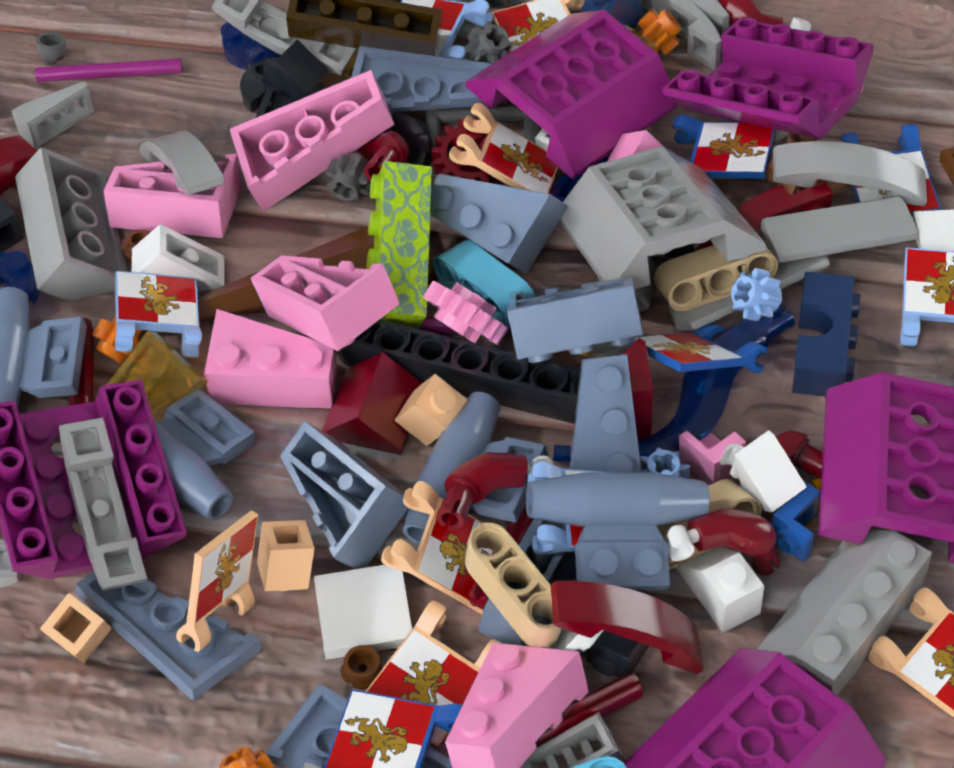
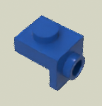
(791, 521)

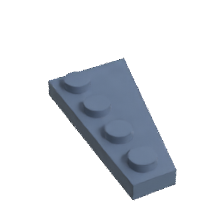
(419, 80)
(605, 418)
(151, 625)
(312, 732)

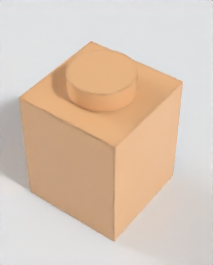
(430, 409)
(285, 555)
(76, 628)

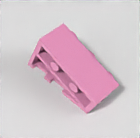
(148, 196)
(325, 300)
(267, 366)
(513, 704)

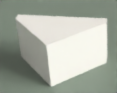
(768, 472)

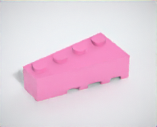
(301, 139)

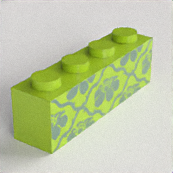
(402, 236)

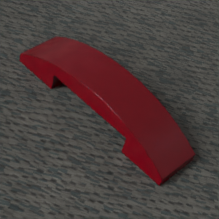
(596, 607)

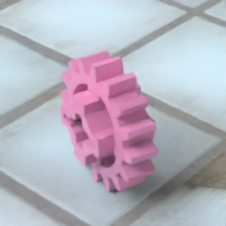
(465, 312)

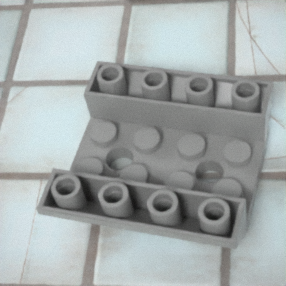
(647, 209)

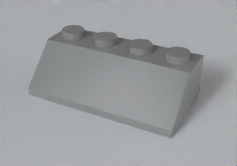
(68, 227)
(850, 606)

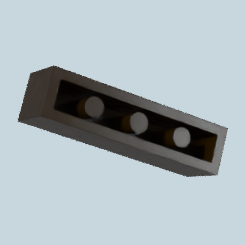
(367, 24)

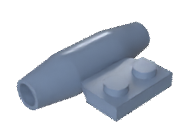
(39, 359)
(193, 437)
(464, 439)
(619, 521)

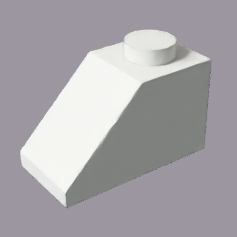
(176, 255)
(724, 586)

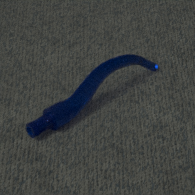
(706, 391)

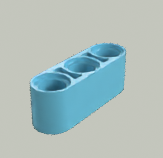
(481, 274)

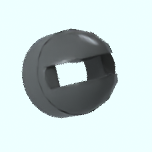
(51, 46)

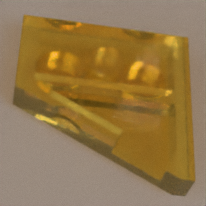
(162, 371)

